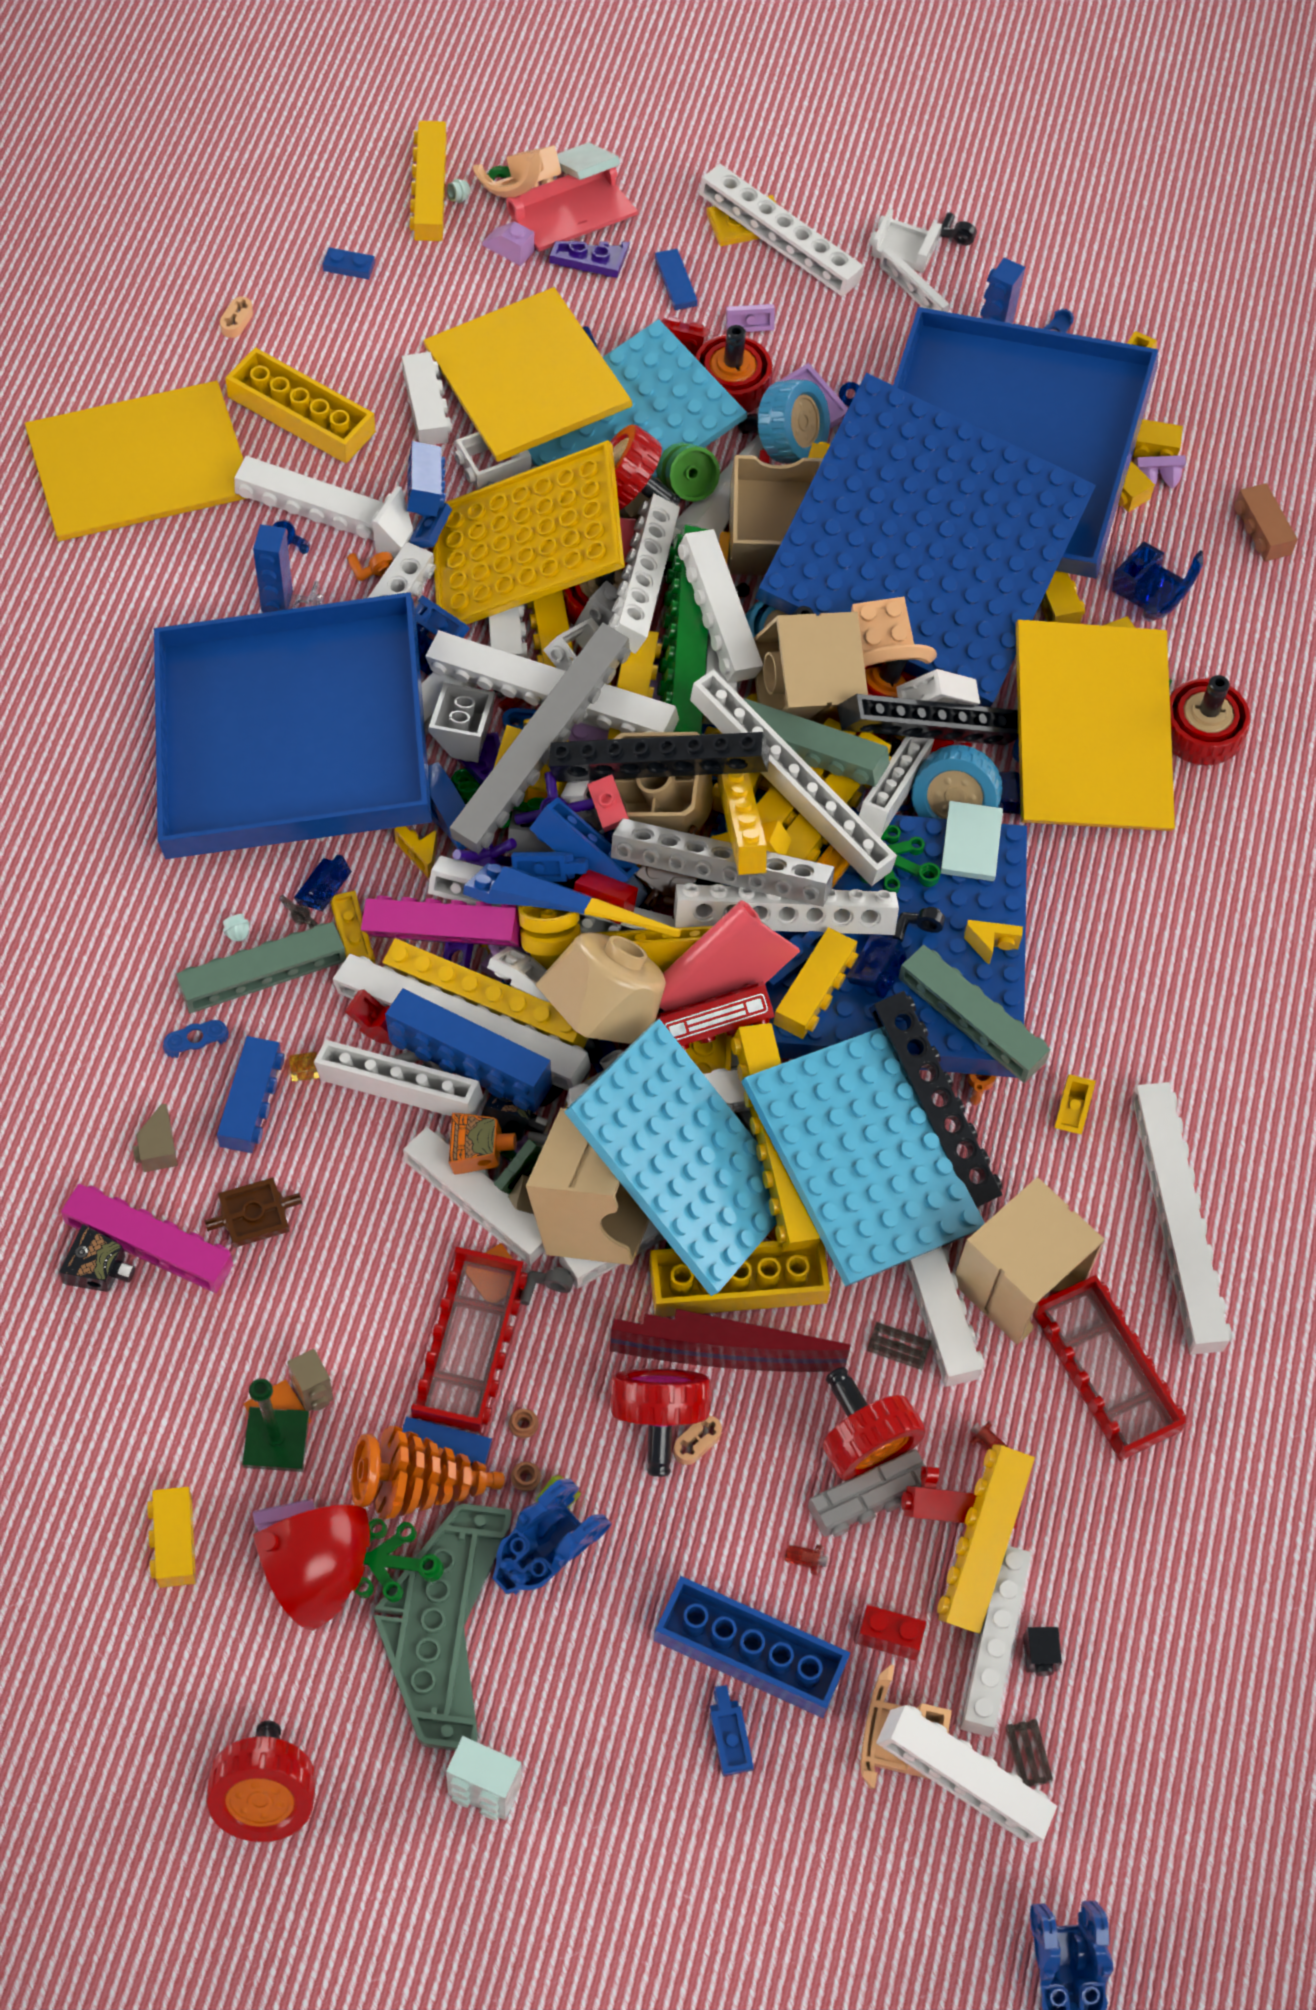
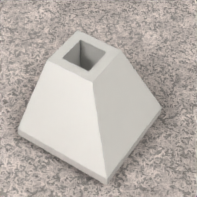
(392, 524)

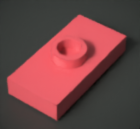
(607, 802)

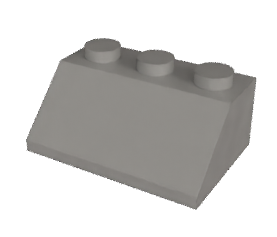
(462, 720)

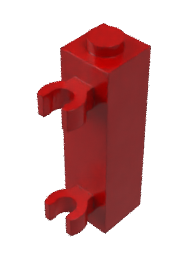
(934, 1503)

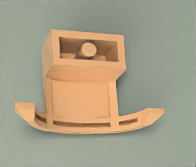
(525, 171)
(888, 633)
(878, 1711)

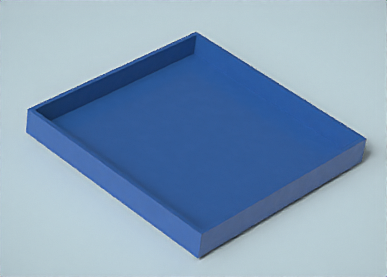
(1044, 392)
(931, 516)
(289, 726)
(959, 900)

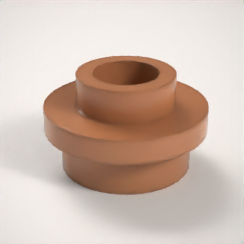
(523, 1415)
(525, 1468)

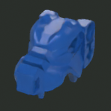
(545, 1540)
(1072, 1958)

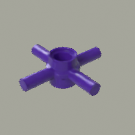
(552, 794)
(490, 855)

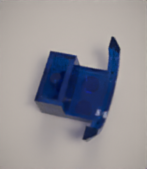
(1150, 585)

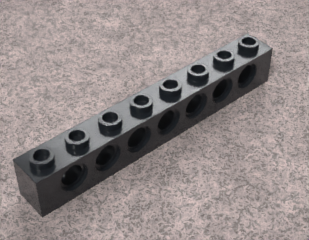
(928, 719)
(659, 756)
(903, 1006)

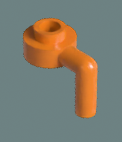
(377, 565)
(979, 1086)

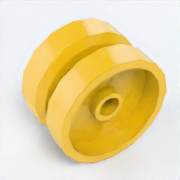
(547, 930)

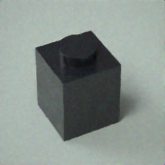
(1042, 1650)

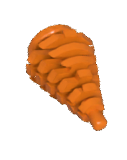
(413, 1474)

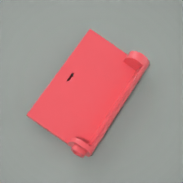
(570, 207)
(726, 958)

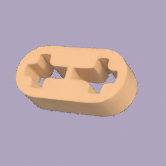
(241, 319)
(702, 1445)

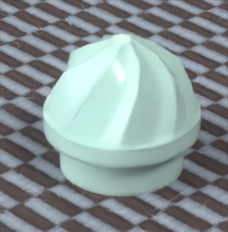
(458, 190)
(236, 927)

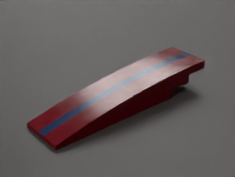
(725, 1344)

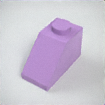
(511, 242)

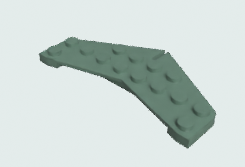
(429, 1640)

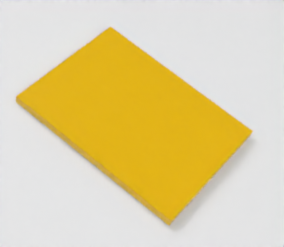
(527, 374)
(136, 460)
(530, 536)
(1094, 726)

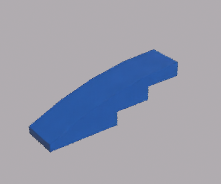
(444, 799)

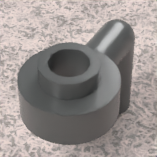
(556, 1279)

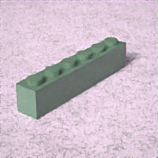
(827, 747)
(261, 967)
(974, 1013)

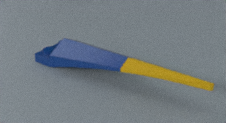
(516, 887)

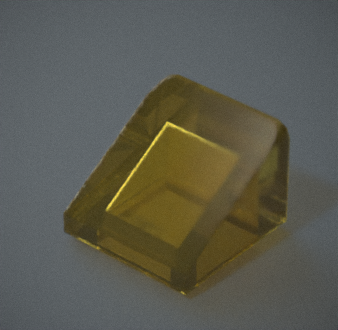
(303, 1066)

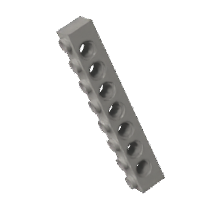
(715, 862)

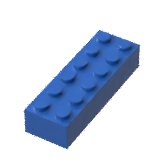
(468, 1050)
(751, 1646)

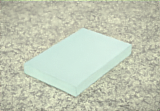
(586, 160)
(971, 841)

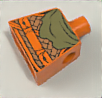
(477, 1143)

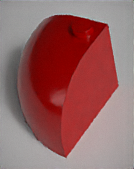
(315, 1560)

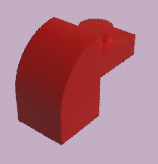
(370, 1016)

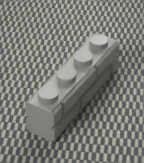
(866, 1494)

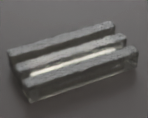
(895, 1355)
(1041, 1753)

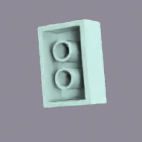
(483, 1779)

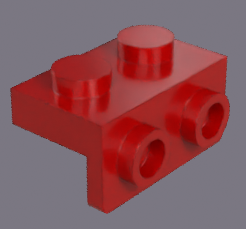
(690, 335)

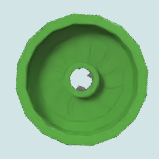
(689, 471)

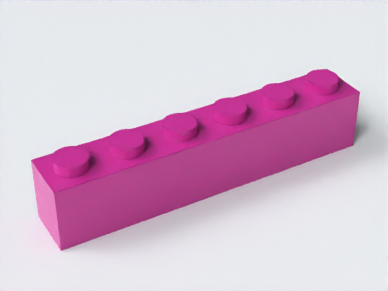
(442, 921)
(149, 1238)

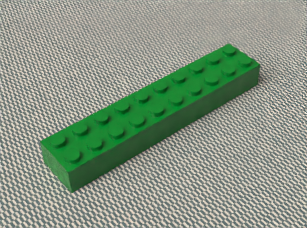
(683, 643)

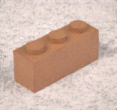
(1265, 522)

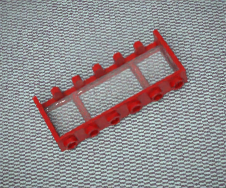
(470, 1340)
(1109, 1367)

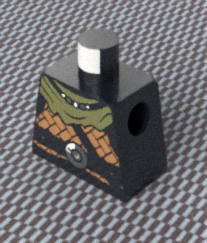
(513, 1118)
(95, 1262)

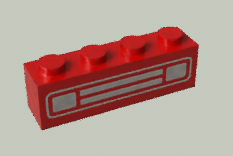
(719, 1015)

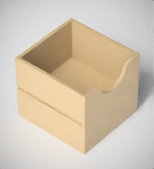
(762, 508)
(810, 664)
(581, 1202)
(1023, 1255)

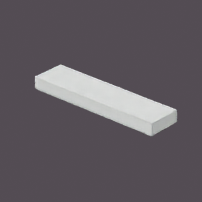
(911, 281)

